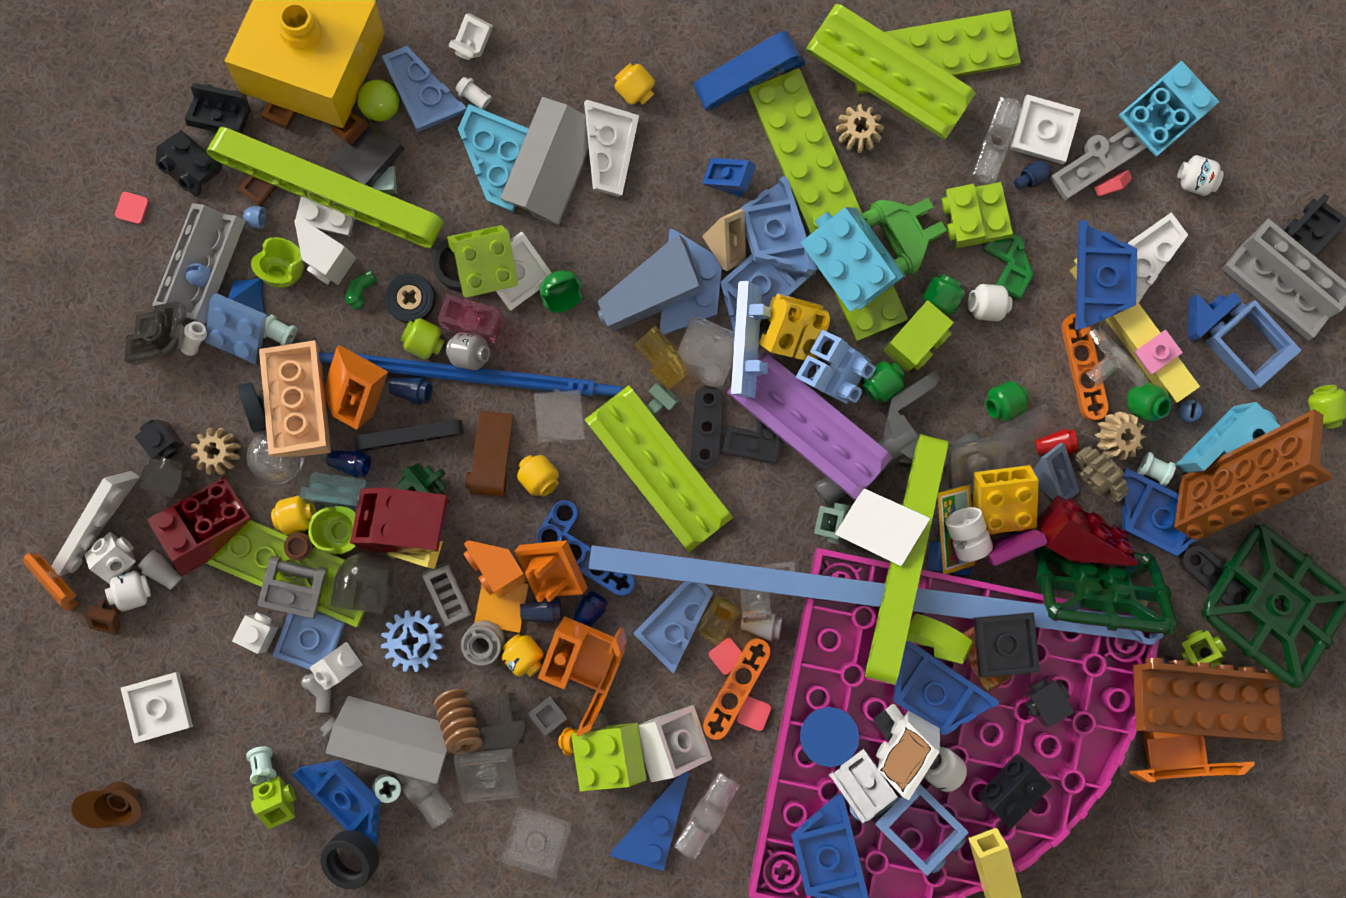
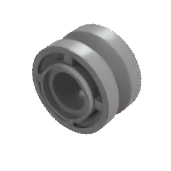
(473, 651)

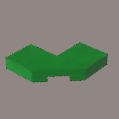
(1018, 271)

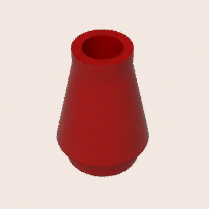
(1064, 436)

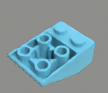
(1168, 108)

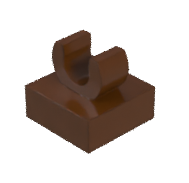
(102, 619)

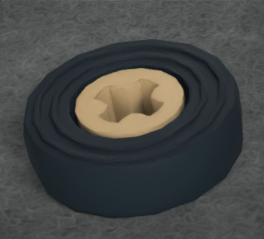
(410, 283)
(252, 407)

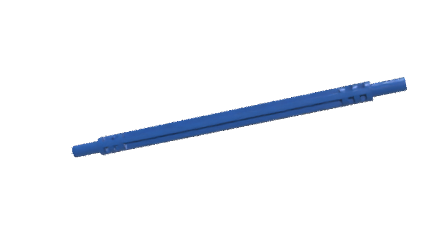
(485, 376)

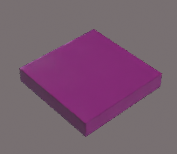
(1015, 545)

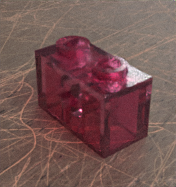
(470, 317)

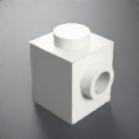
(255, 632)

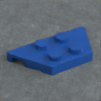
(1104, 276)
(1151, 514)
(937, 691)
(342, 796)
(829, 853)

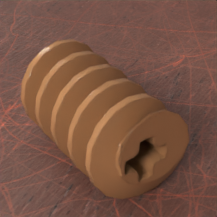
(457, 722)

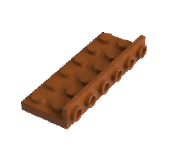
(1252, 477)
(1207, 700)

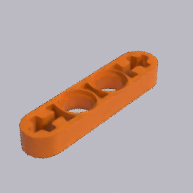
(1078, 368)
(740, 690)

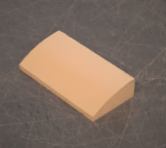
(294, 400)

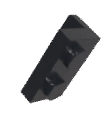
(217, 108)
(186, 162)
(1317, 226)
(1014, 790)

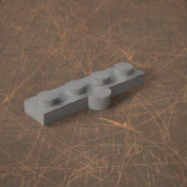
(1099, 159)

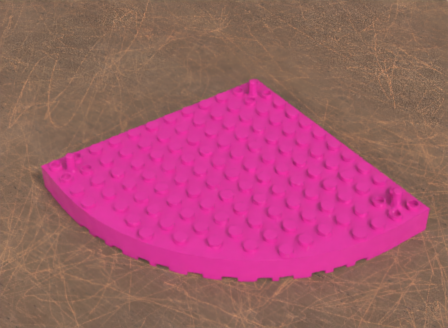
(1072, 755)

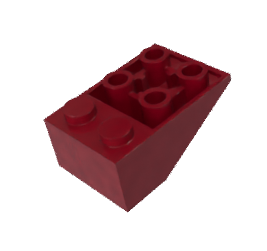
(398, 520)
(199, 525)
(1084, 535)

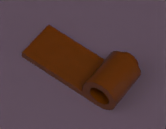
(490, 455)

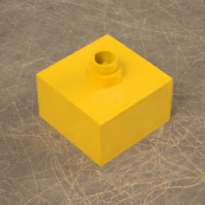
(307, 54)

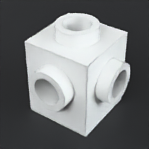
(110, 556)

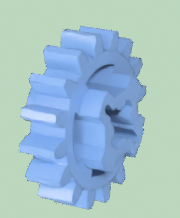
(411, 627)

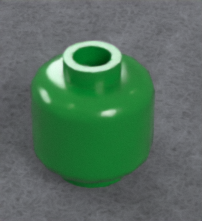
(944, 294)
(885, 382)
(1007, 401)
(1149, 402)

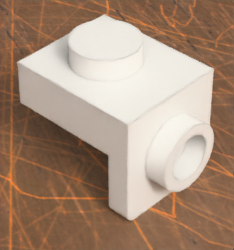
(471, 37)
(335, 666)

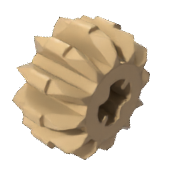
(851, 121)
(1120, 435)
(212, 462)

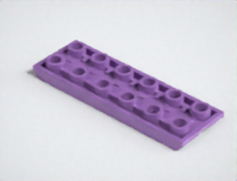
(815, 429)

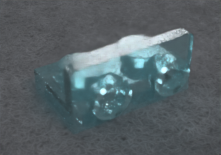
(333, 489)

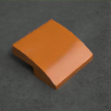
(50, 580)

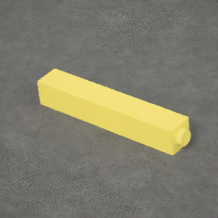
(1134, 331)
(994, 865)

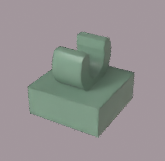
(662, 398)

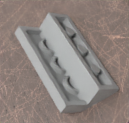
(549, 161)
(207, 240)
(1287, 279)
(389, 739)

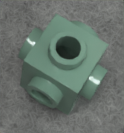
(829, 521)

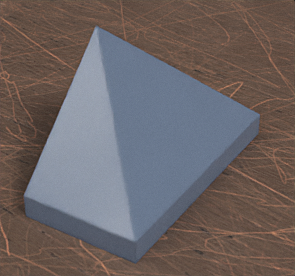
(1057, 474)

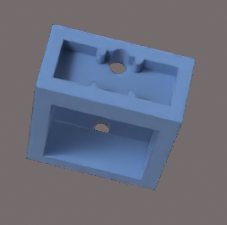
(1269, 328)
(936, 859)

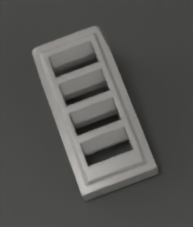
(437, 597)

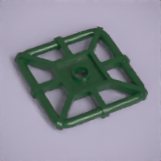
(1106, 591)
(1261, 606)

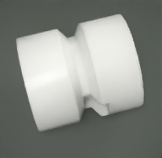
(969, 534)

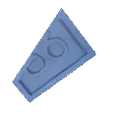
(420, 91)
(674, 622)

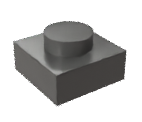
(548, 715)

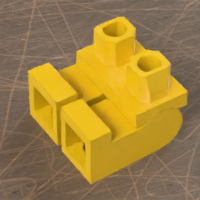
(794, 326)

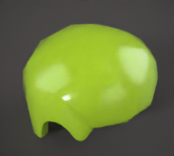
(378, 100)

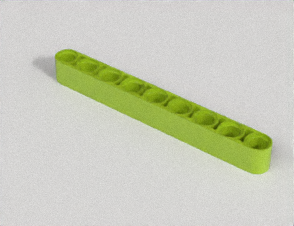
(325, 187)
(903, 580)

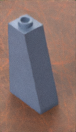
(654, 286)

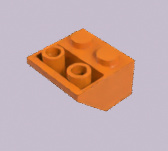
(353, 387)
(497, 565)

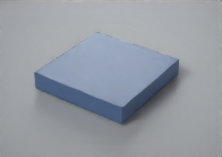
(308, 639)

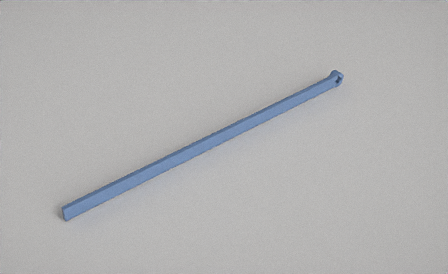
(834, 589)

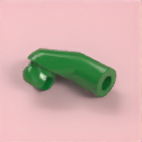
(356, 288)

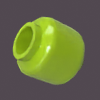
(422, 338)
(1331, 403)

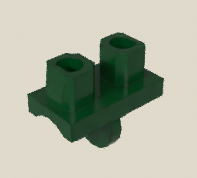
(422, 480)

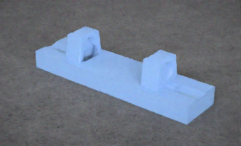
(745, 360)

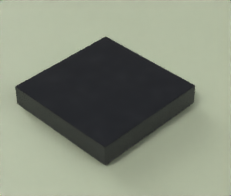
(368, 155)
(1006, 644)

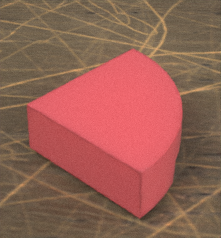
(1113, 183)

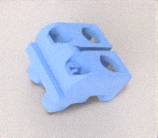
(843, 373)

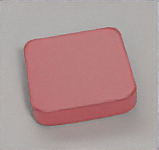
(132, 208)
(725, 655)
(754, 713)

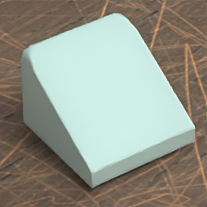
(387, 182)

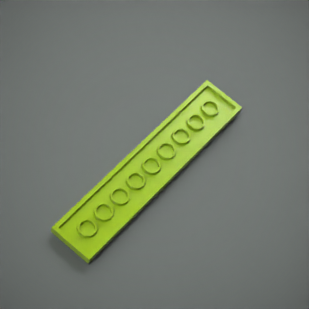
(816, 178)

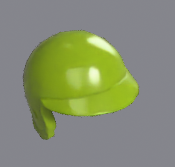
(278, 263)
(332, 529)

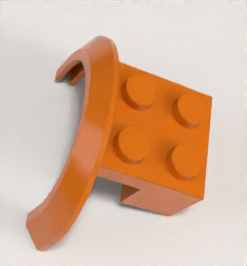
(586, 658)
(1181, 757)

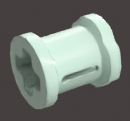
(279, 331)
(1156, 469)
(261, 764)
(394, 791)

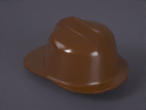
(108, 807)

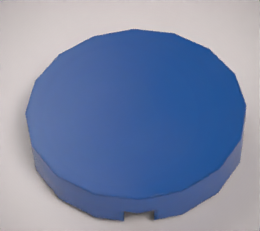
(829, 736)

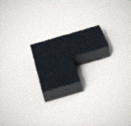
(755, 445)

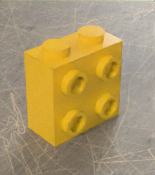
(1007, 498)

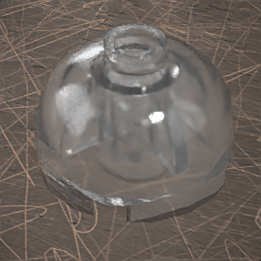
(271, 469)

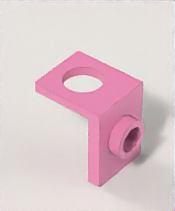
(1158, 352)

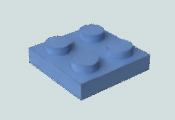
(235, 328)

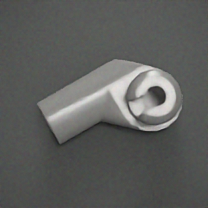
(322, 696)

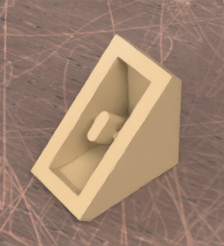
(728, 239)

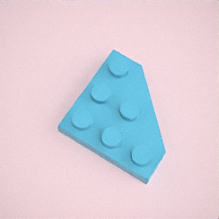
(493, 149)

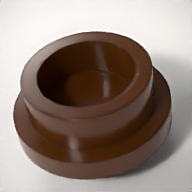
(298, 546)

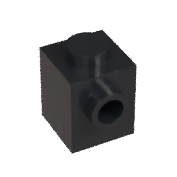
(159, 439)
(1048, 701)

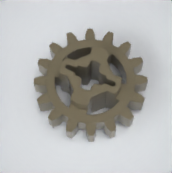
(1102, 474)

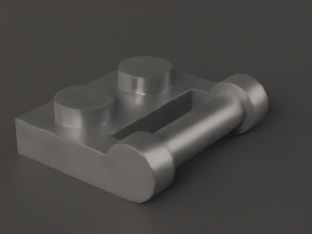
(289, 596)

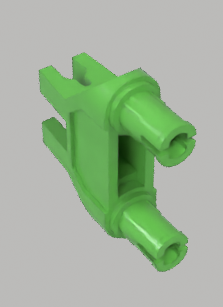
(904, 230)

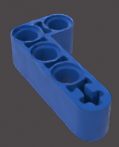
(749, 69)
(563, 529)

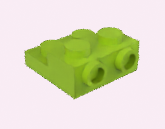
(977, 214)

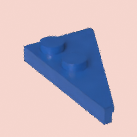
(651, 836)

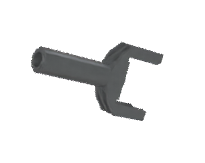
(898, 436)

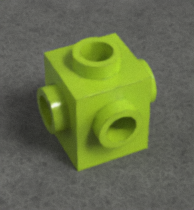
(1200, 640)
(273, 802)

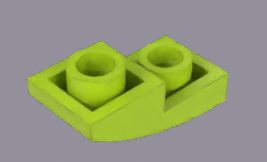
(945, 640)

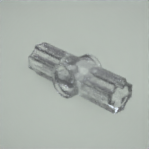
(1003, 126)
(427, 798)
(707, 815)

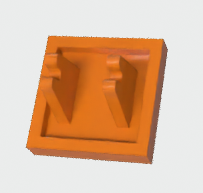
(551, 569)

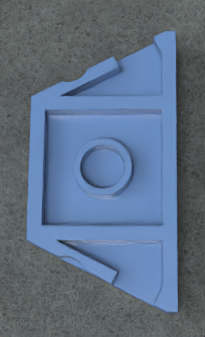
(776, 230)
(770, 278)
(703, 305)

